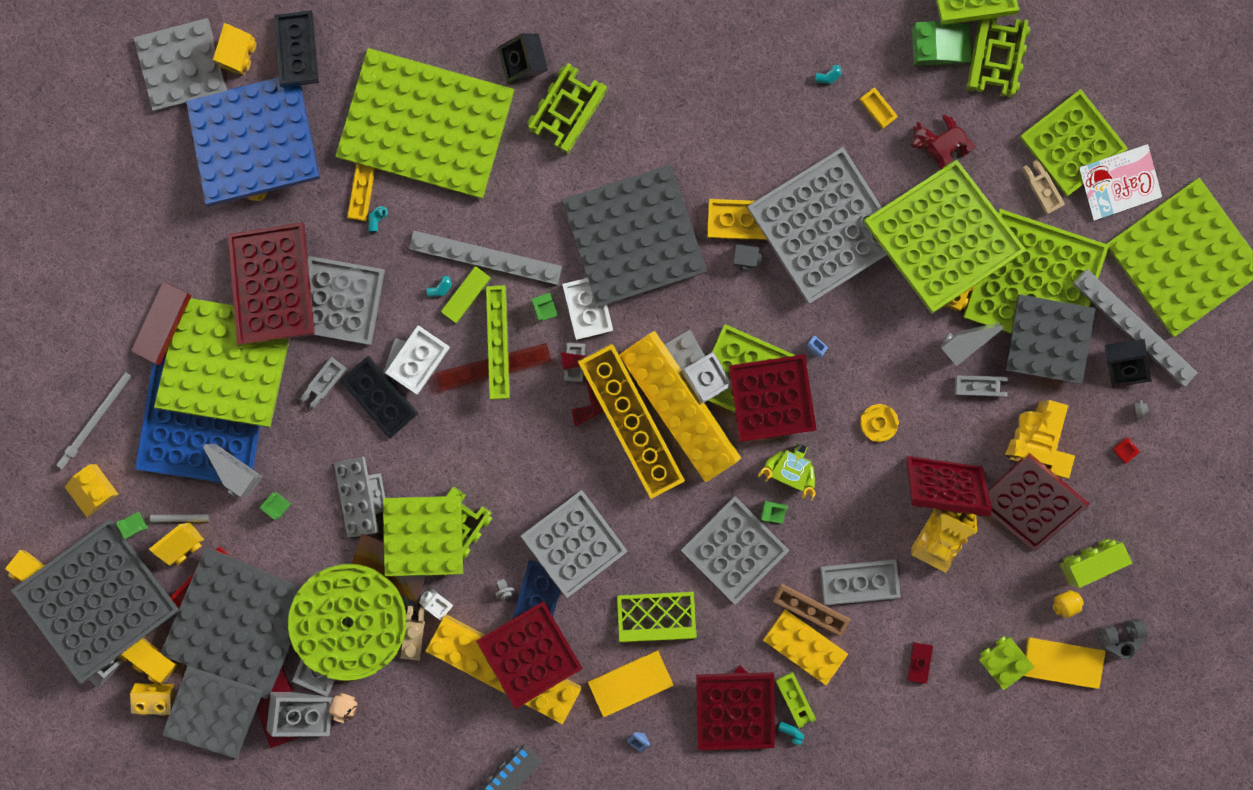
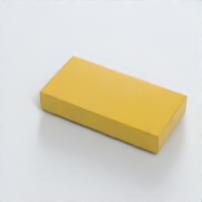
(878, 108)

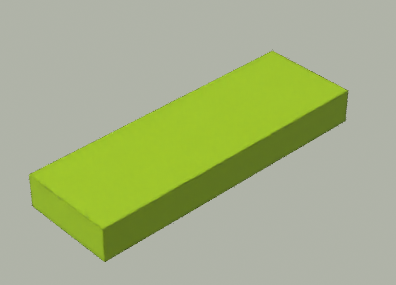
(466, 294)

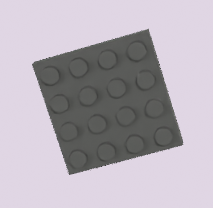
(1050, 339)
(212, 712)

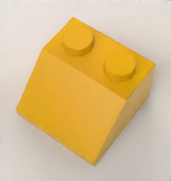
(234, 49)
(90, 489)
(177, 544)

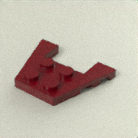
(581, 414)

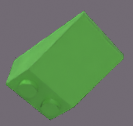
(940, 43)

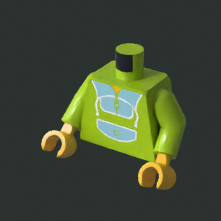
(792, 470)

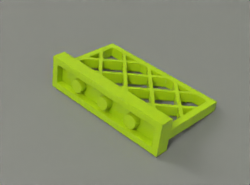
(661, 633)

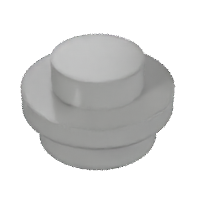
(1141, 409)

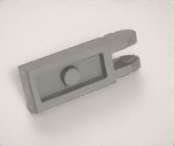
(324, 381)

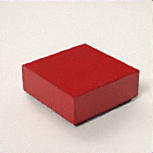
(1126, 450)

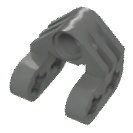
(1110, 641)

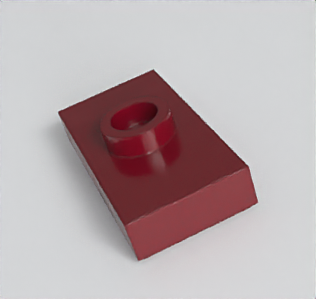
(920, 662)

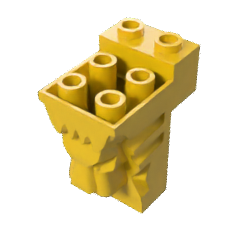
(1039, 436)
(943, 537)

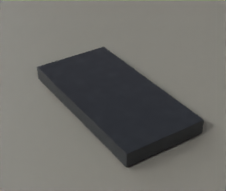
(296, 49)
(379, 397)

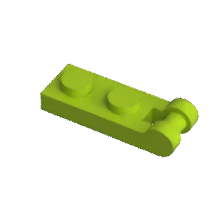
(795, 699)

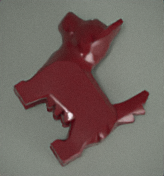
(942, 146)

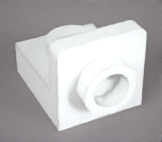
(435, 603)

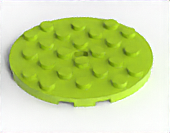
(340, 650)

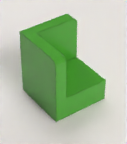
(544, 307)
(275, 506)
(773, 512)
(132, 525)

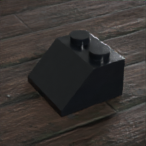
(522, 57)
(1128, 363)

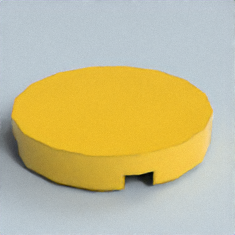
(871, 422)

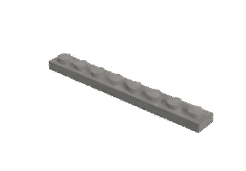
(485, 257)
(1134, 327)

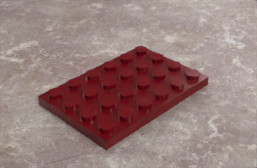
(271, 284)

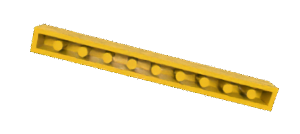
(142, 655)

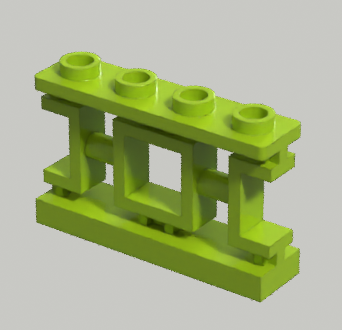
(983, 52)
(580, 116)
(465, 513)

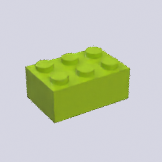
(1095, 562)

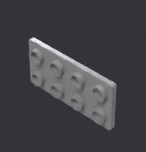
(359, 496)

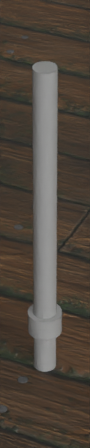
(72, 450)

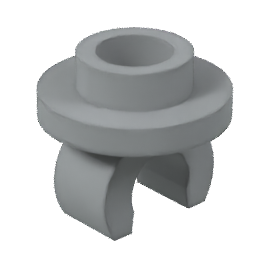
(504, 592)

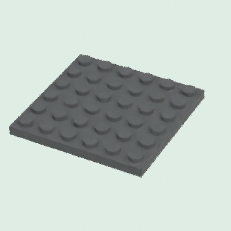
(634, 236)
(95, 601)
(233, 622)

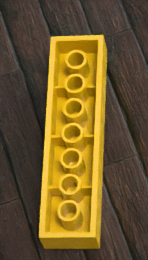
(678, 406)
(631, 420)
(457, 646)

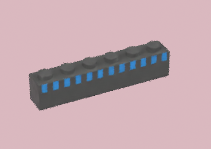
(514, 771)

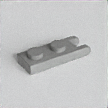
(979, 385)

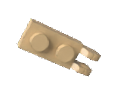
(1043, 188)
(414, 635)

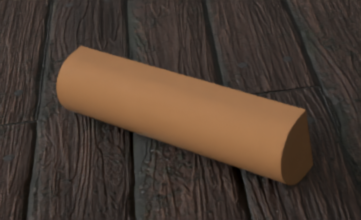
(811, 609)

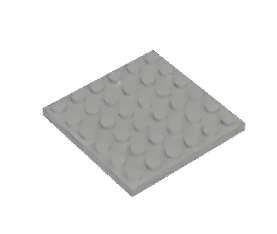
(819, 225)

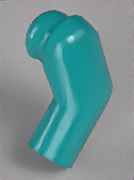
(830, 77)
(376, 216)
(442, 288)
(792, 731)

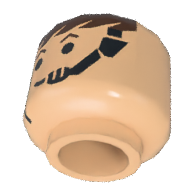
(343, 707)

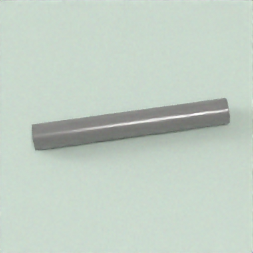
(180, 518)

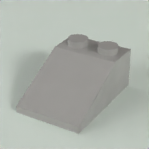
(966, 342)
(233, 473)
(299, 714)

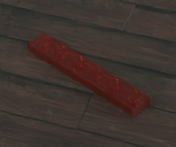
(479, 370)

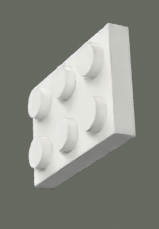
(584, 314)
(417, 360)

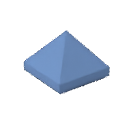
(816, 347)
(638, 741)

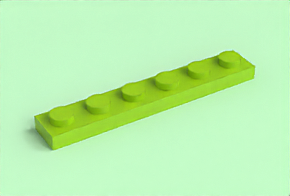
(498, 343)

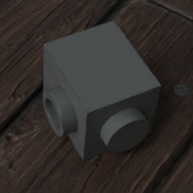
(746, 257)

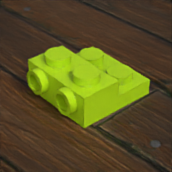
(1005, 662)

